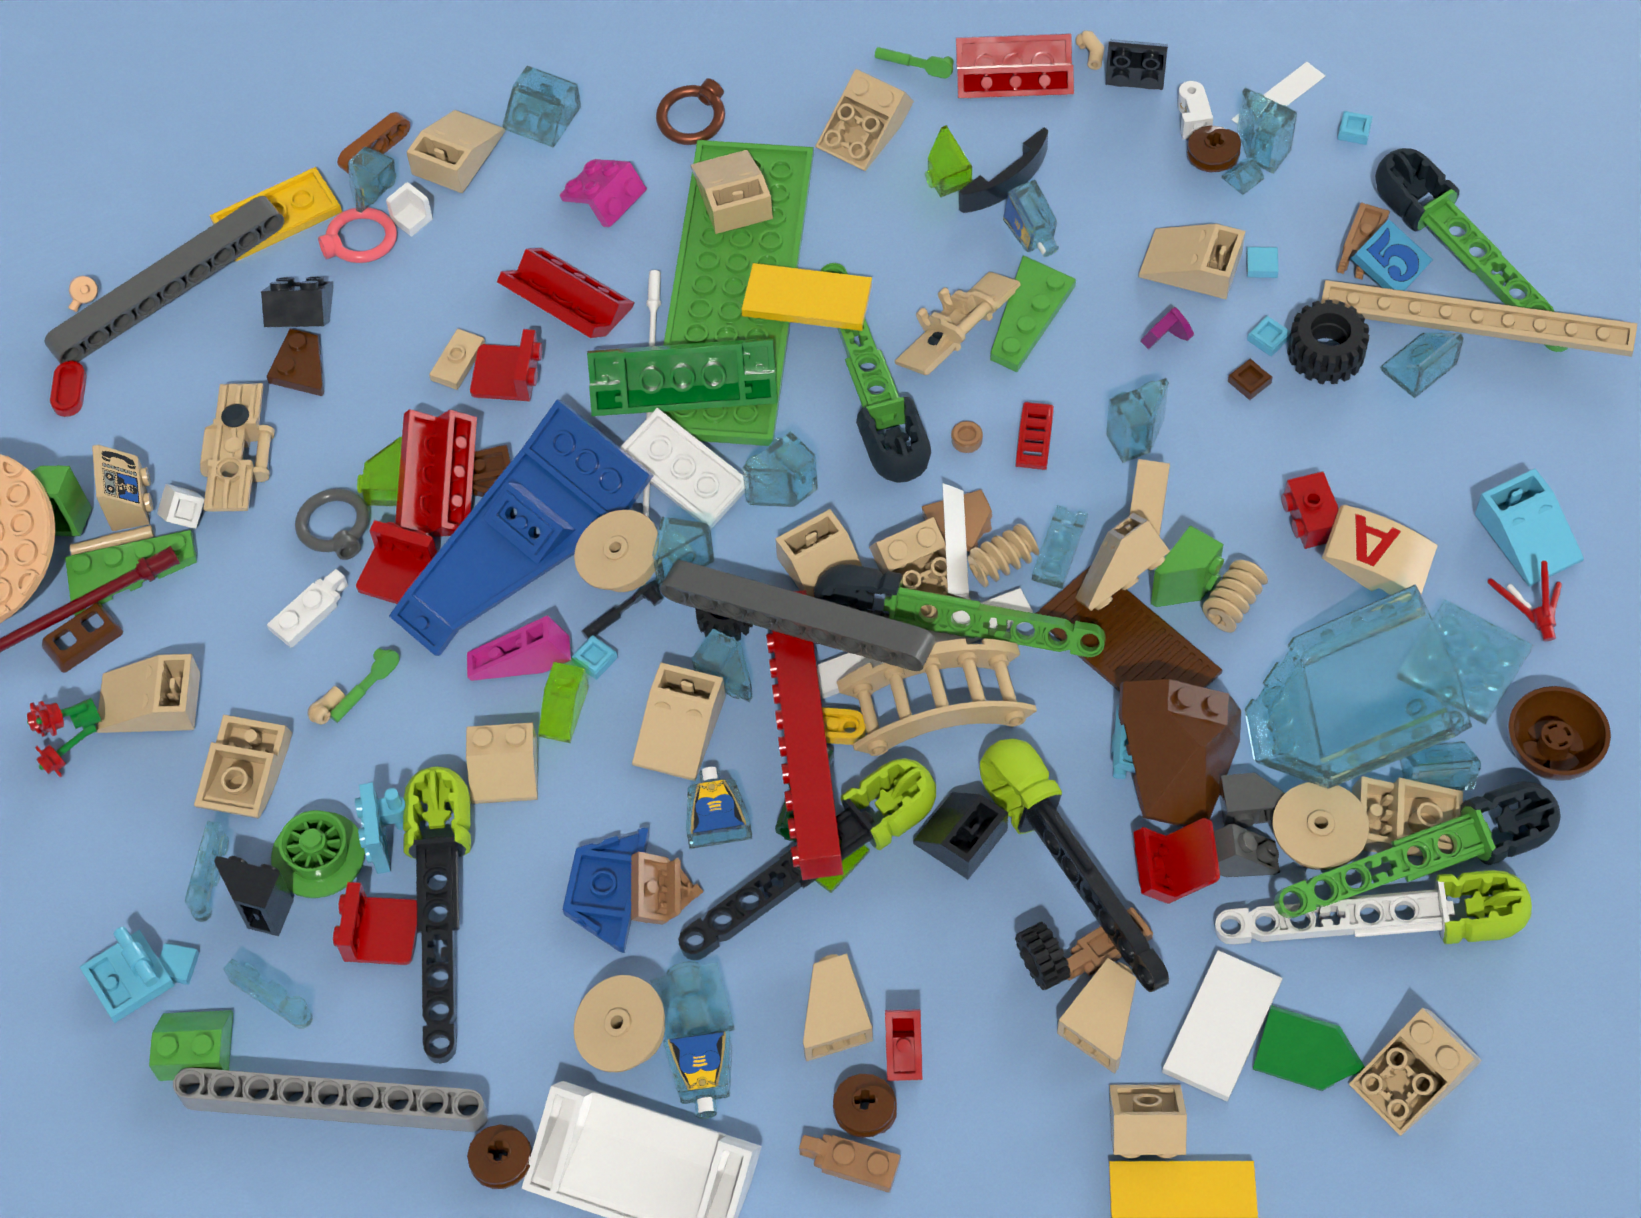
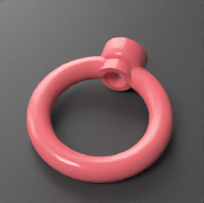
(332, 245)

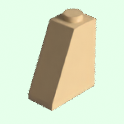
(1150, 491)
(835, 1010)
(1100, 1014)

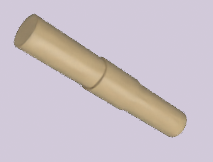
(112, 540)

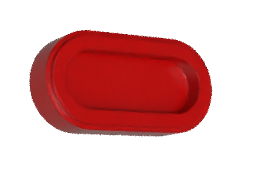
(68, 388)

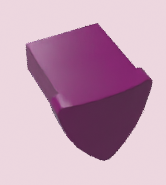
(1172, 322)

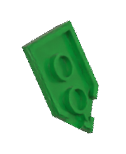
(1305, 1050)

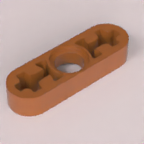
(386, 132)

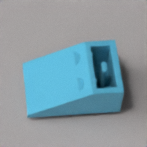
(1529, 526)

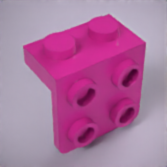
(607, 188)

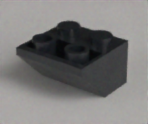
(1136, 64)
(297, 303)
(963, 832)
(257, 893)

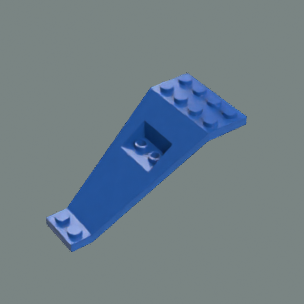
(555, 483)

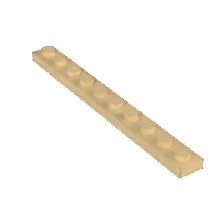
(1485, 318)

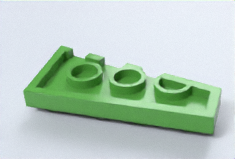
(1029, 312)
(101, 566)

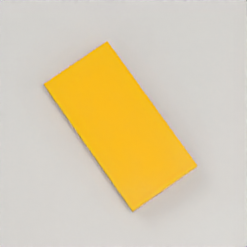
(300, 200)
(807, 297)
(1182, 1189)

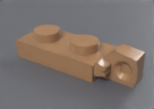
(1097, 947)
(852, 1160)

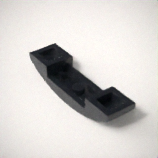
(983, 194)

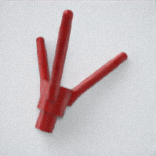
(1542, 616)

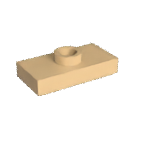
(456, 359)

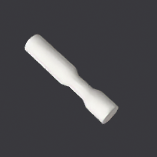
(1515, 592)

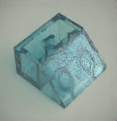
(541, 106)
(1265, 129)
(1136, 419)
(780, 474)

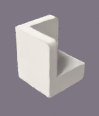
(409, 209)
(180, 506)

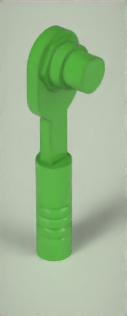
(933, 65)
(383, 665)

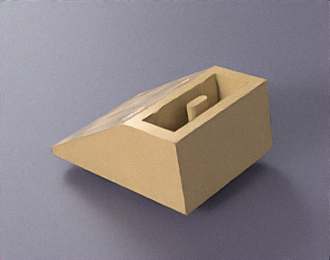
(864, 120)
(453, 149)
(733, 191)
(1195, 258)
(919, 557)
(1121, 557)
(150, 695)
(679, 721)
(1415, 1071)

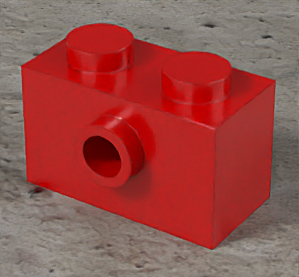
(1311, 508)

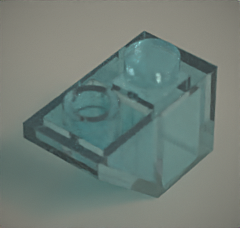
(370, 176)
(724, 658)

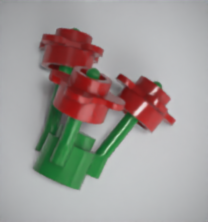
(49, 718)

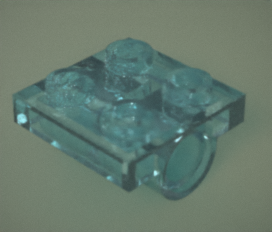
(693, 1000)

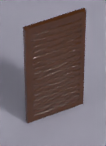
(1136, 643)

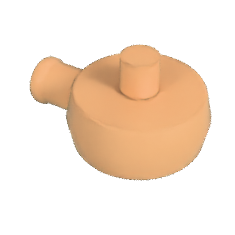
(82, 291)

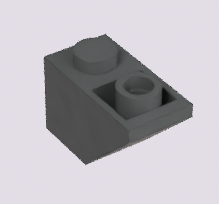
(1247, 799)
(1245, 853)

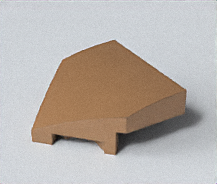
(976, 517)
(659, 888)

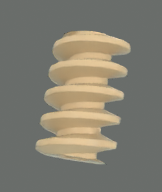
(1002, 552)
(1234, 594)

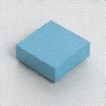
(1355, 127)
(1262, 262)
(1269, 336)
(594, 657)
(179, 962)

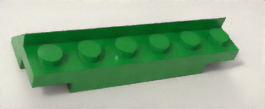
(682, 377)

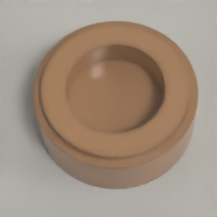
(967, 437)

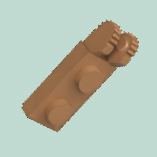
(1364, 226)

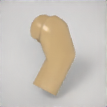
(1088, 40)
(320, 710)

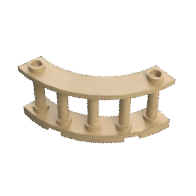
(945, 654)

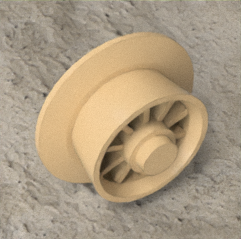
(617, 551)
(1320, 826)
(619, 1024)

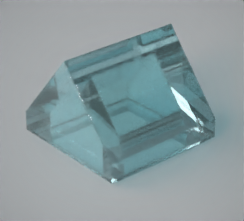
(1244, 175)

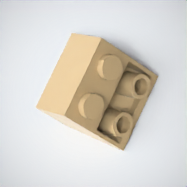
(815, 548)

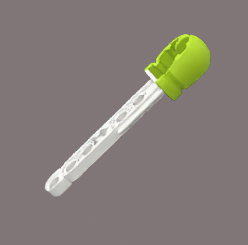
(1507, 911)

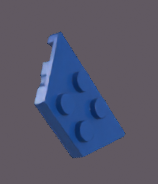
(601, 887)

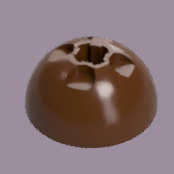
(1558, 733)

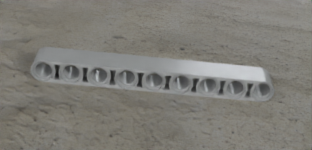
(317, 1089)

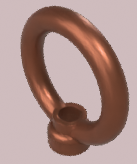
(709, 94)

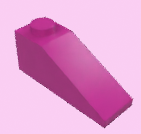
(520, 652)

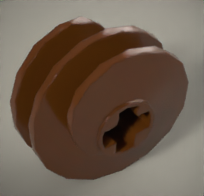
(1214, 148)
(849, 1100)
(488, 1145)

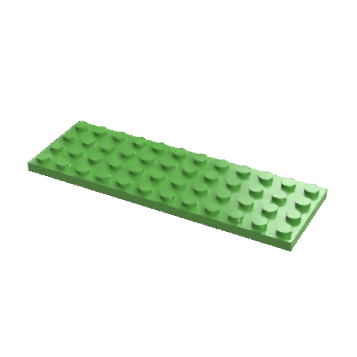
(715, 275)

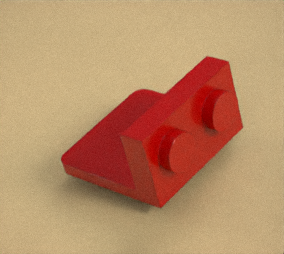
(507, 370)
(395, 561)
(1176, 862)
(375, 928)

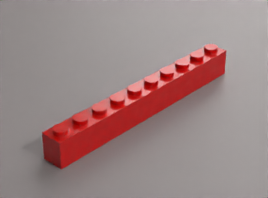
(807, 756)

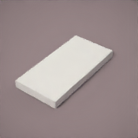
(685, 468)
(1222, 1025)

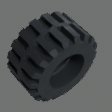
(1334, 323)

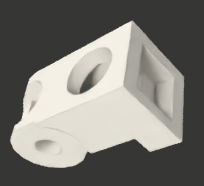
(1194, 108)

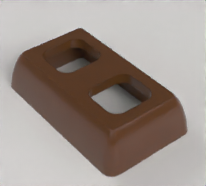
(86, 643)

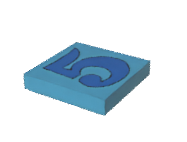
(1392, 258)

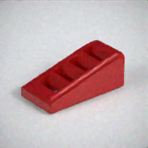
(1037, 417)

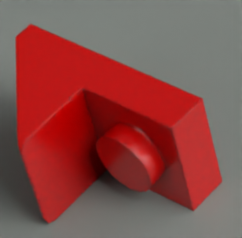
(903, 1044)

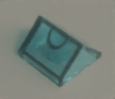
(1424, 361)
(681, 541)
(1443, 765)

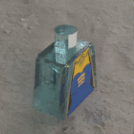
(1031, 218)
(715, 811)
(701, 1069)

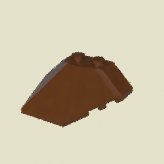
(1179, 746)

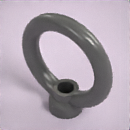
(344, 542)

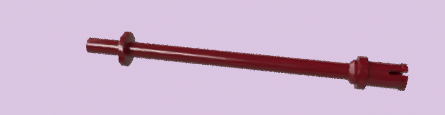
(144, 570)

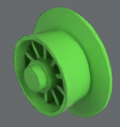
(318, 853)

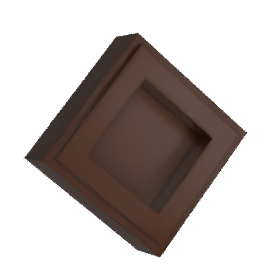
(1250, 379)

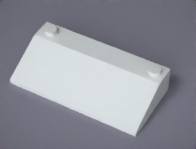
(635, 1160)

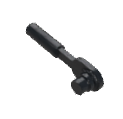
(650, 592)

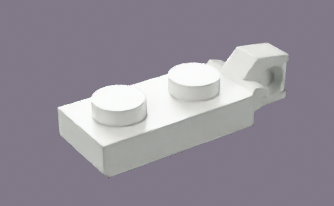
(308, 609)

